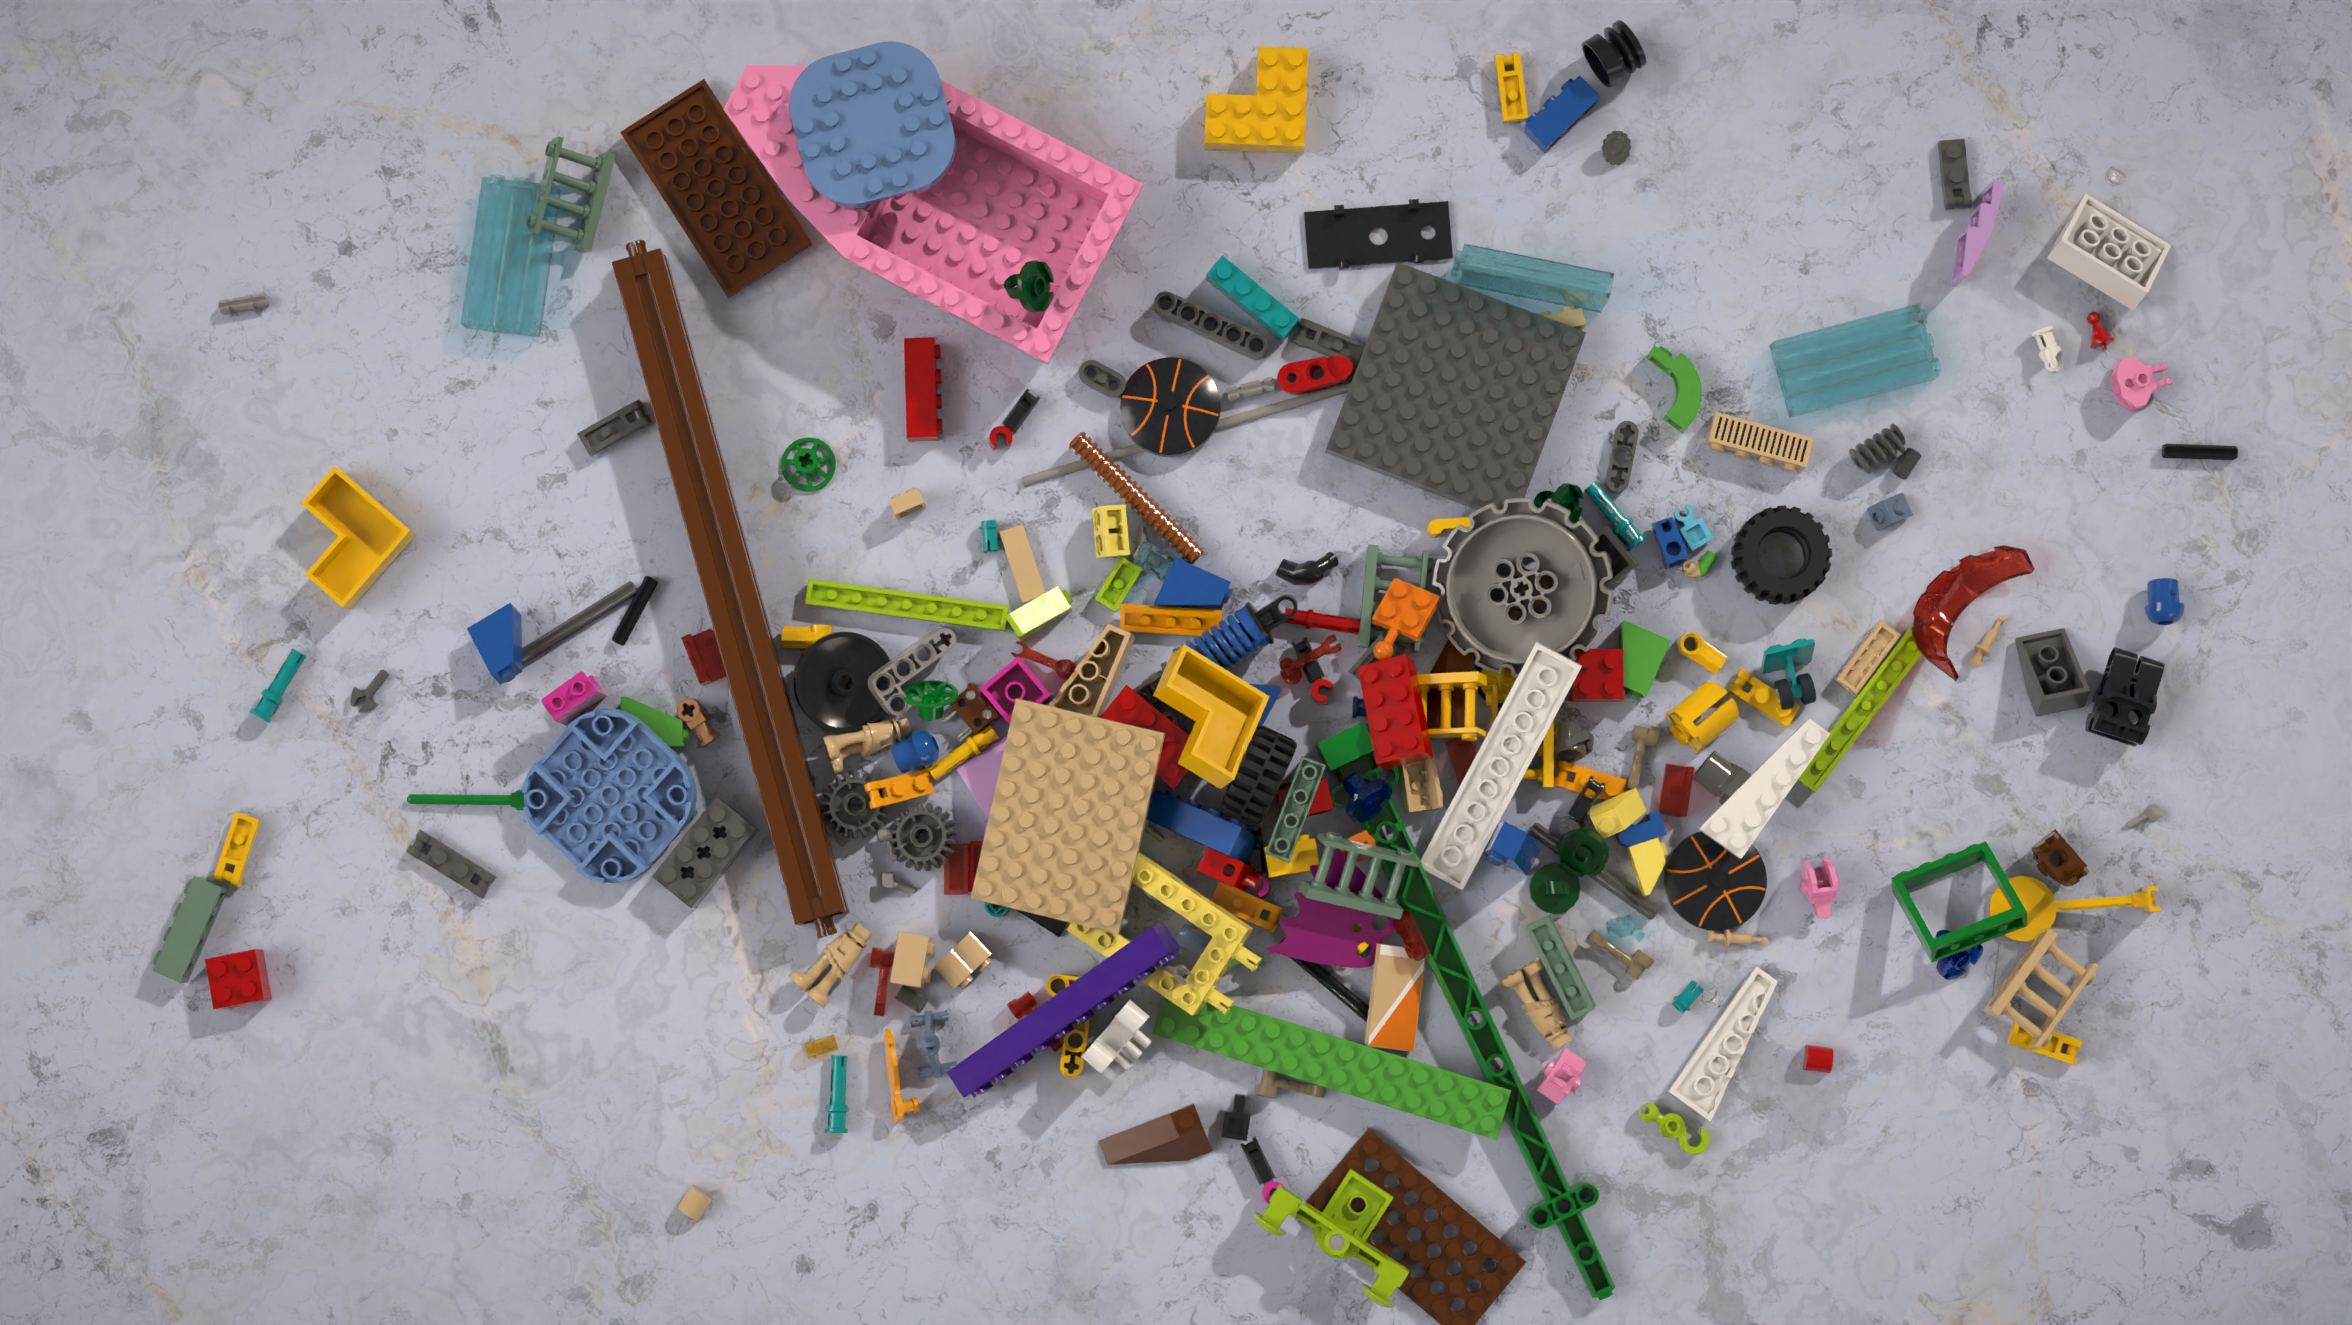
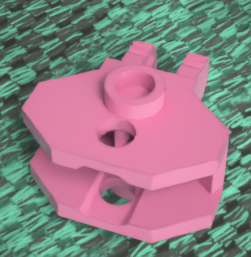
(2138, 381)
(1820, 886)
(1561, 1076)

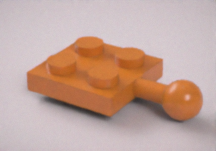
(1403, 612)

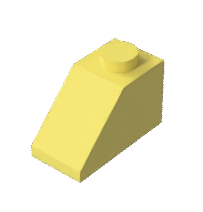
(1617, 813)
(1647, 863)

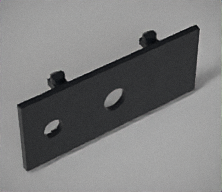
(1343, 239)

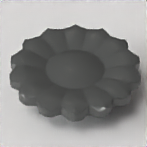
(1616, 147)

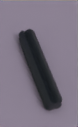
(2192, 451)
(634, 610)

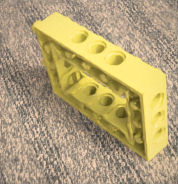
(1226, 943)

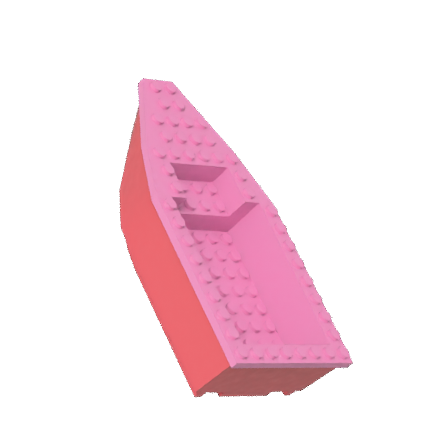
(1001, 204)

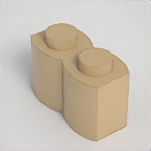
(964, 960)

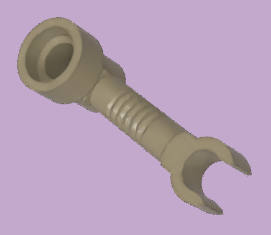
(1643, 737)
(1635, 964)
(1270, 1084)

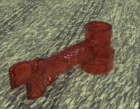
(1052, 663)
(1291, 668)
(884, 961)
(1024, 1006)

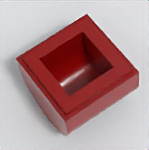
(1818, 1059)

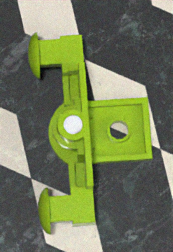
(1342, 1230)

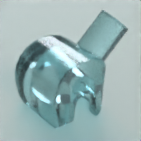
(1623, 927)

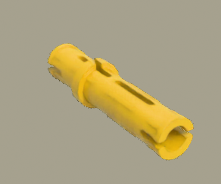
(962, 753)

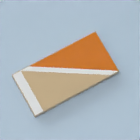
(1394, 999)

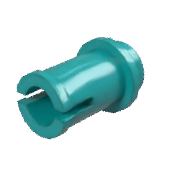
(989, 535)
(1686, 998)

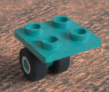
(1787, 657)

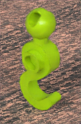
(1673, 1127)

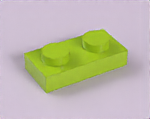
(1118, 584)

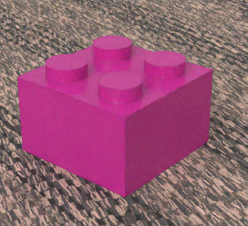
(1012, 683)

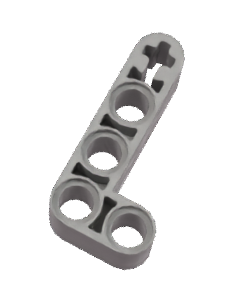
(914, 666)

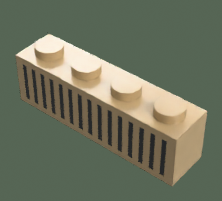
(1759, 442)

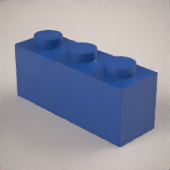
(1561, 113)

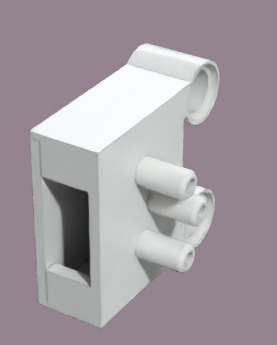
(1118, 1037)

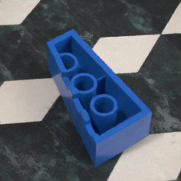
(1202, 826)
(1512, 848)

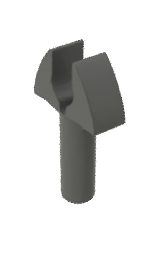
(369, 692)

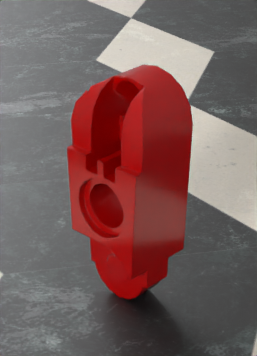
(1336, 370)

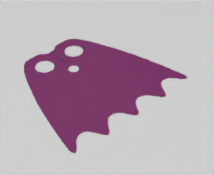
(1324, 930)

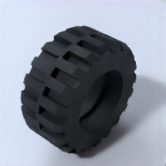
(1810, 538)
(1258, 776)

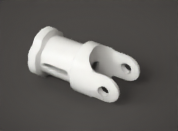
(2049, 351)

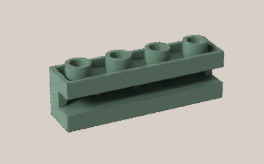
(1295, 809)
(190, 929)
(1560, 967)

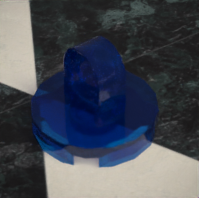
(1365, 797)
(1953, 966)

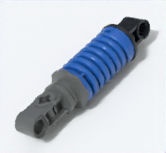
(1232, 641)

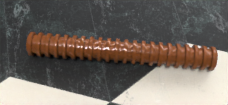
(1136, 498)

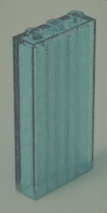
(506, 265)
(1532, 278)
(1855, 360)

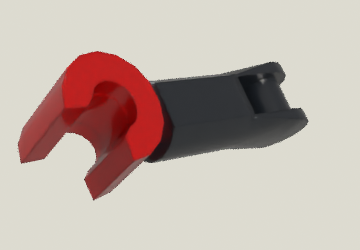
(1013, 420)
(1313, 673)

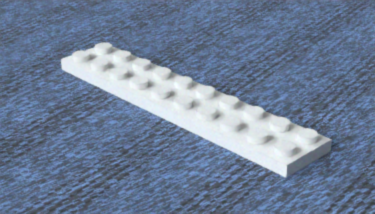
(1499, 765)

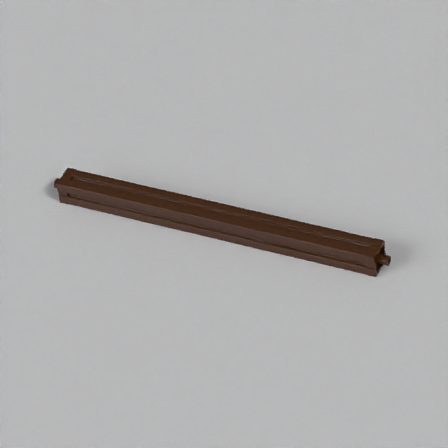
(730, 588)

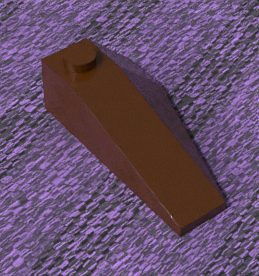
(1448, 662)
(1162, 1139)

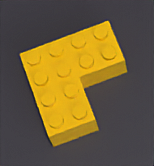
(1270, 119)
(365, 542)
(1223, 710)

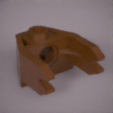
(2070, 867)

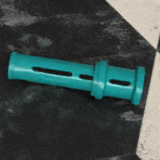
(1594, 492)
(272, 696)
(837, 1107)

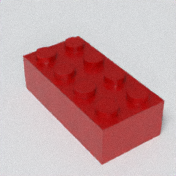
(1136, 711)
(1395, 712)

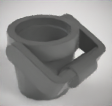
(1572, 742)

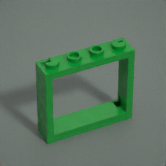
(1969, 935)

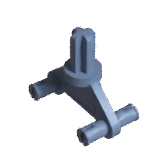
(930, 1044)

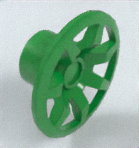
(808, 463)
(930, 701)

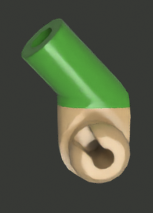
(1699, 568)

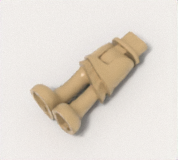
(867, 741)
(840, 954)
(1546, 1012)

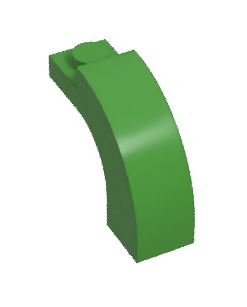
(1686, 384)

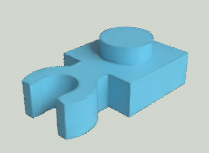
(1694, 532)

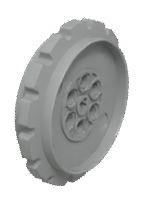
(1507, 536)

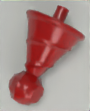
(2100, 336)

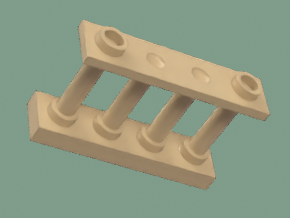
(2031, 965)

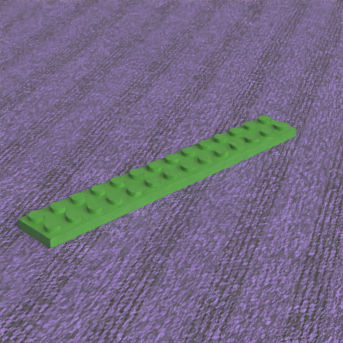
(1339, 1065)

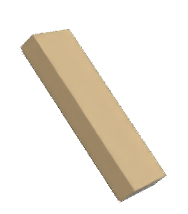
(1022, 563)

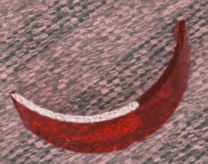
(1954, 591)

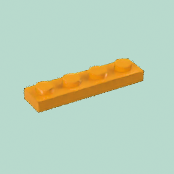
(1168, 619)

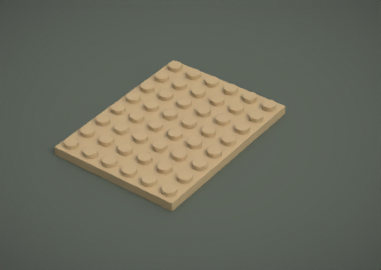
(1068, 816)

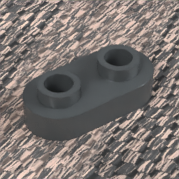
(1103, 378)

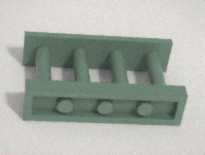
(595, 189)
(1374, 584)
(1364, 898)

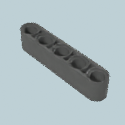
(1203, 315)

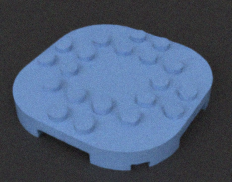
(872, 124)
(609, 795)

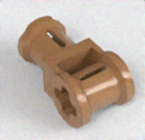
(697, 722)

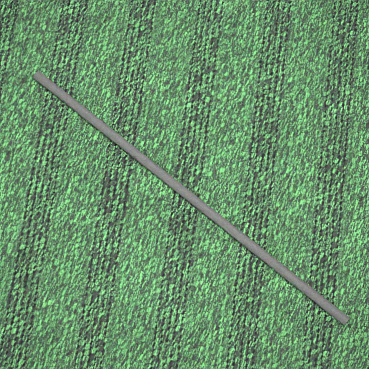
(1223, 423)

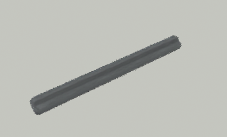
(578, 621)
(1603, 878)

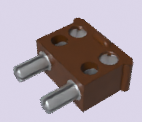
(976, 707)

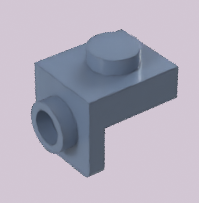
(1889, 511)

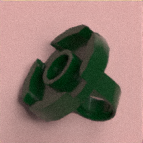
(1032, 286)
(1566, 496)
(1583, 852)
(1554, 889)

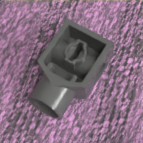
(1720, 776)

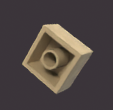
(912, 960)

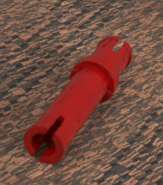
(1323, 621)

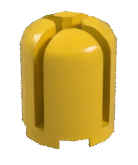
(1710, 727)

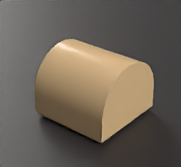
(694, 1203)

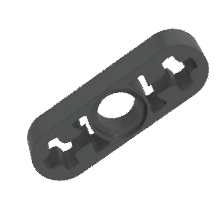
(1624, 476)

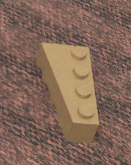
(1097, 674)

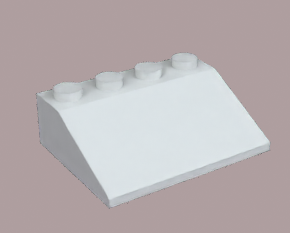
(2109, 252)

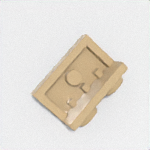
(1420, 786)

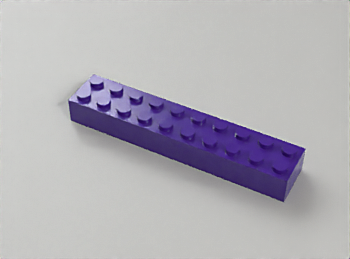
(1066, 1008)

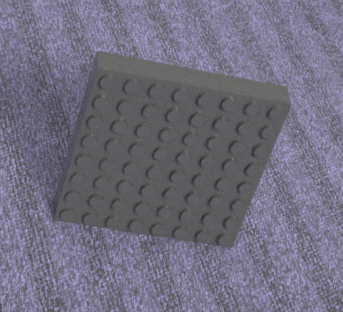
(1455, 391)

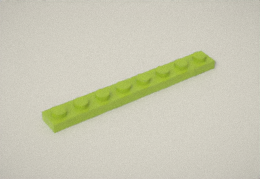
(907, 605)
(1861, 711)

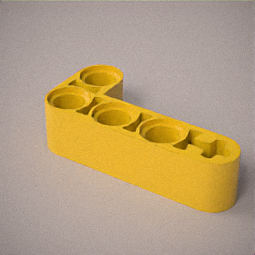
(1082, 1029)

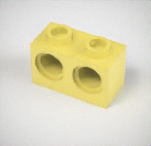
(1110, 531)

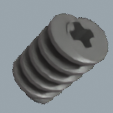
(1878, 448)

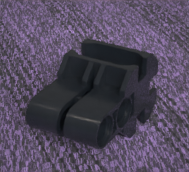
(2127, 687)

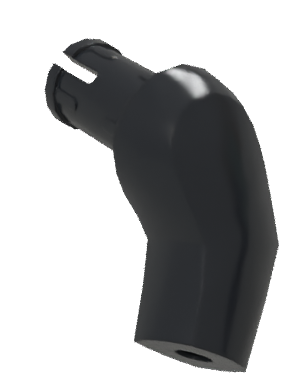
(1307, 572)

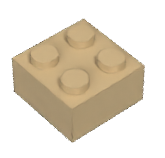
(907, 503)

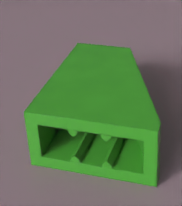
(1641, 658)
(667, 727)

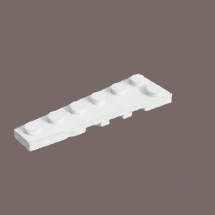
(1753, 804)
(1715, 1060)

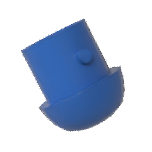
(2164, 601)
(915, 751)

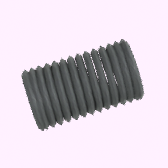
(1909, 454)
(920, 1001)

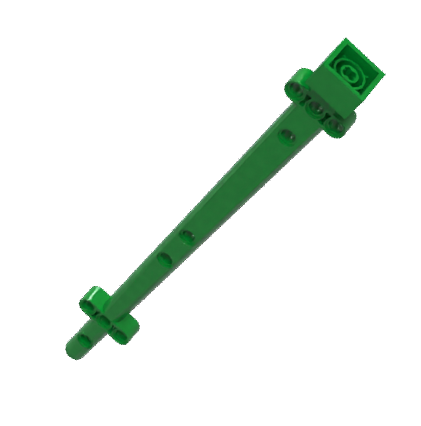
(1351, 753)

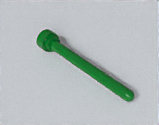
(516, 799)

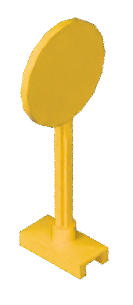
(2042, 906)

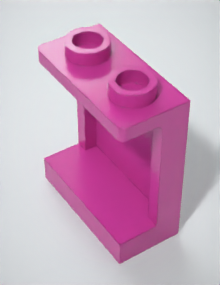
(573, 698)

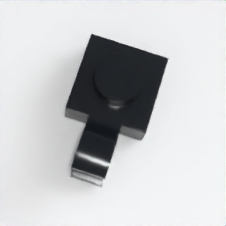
(1236, 1123)

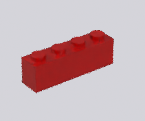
(921, 389)

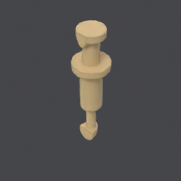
(1983, 648)
(1735, 938)

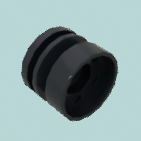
(1614, 53)

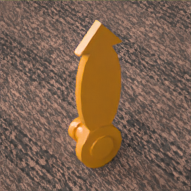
(898, 1107)

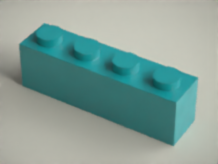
(1252, 299)

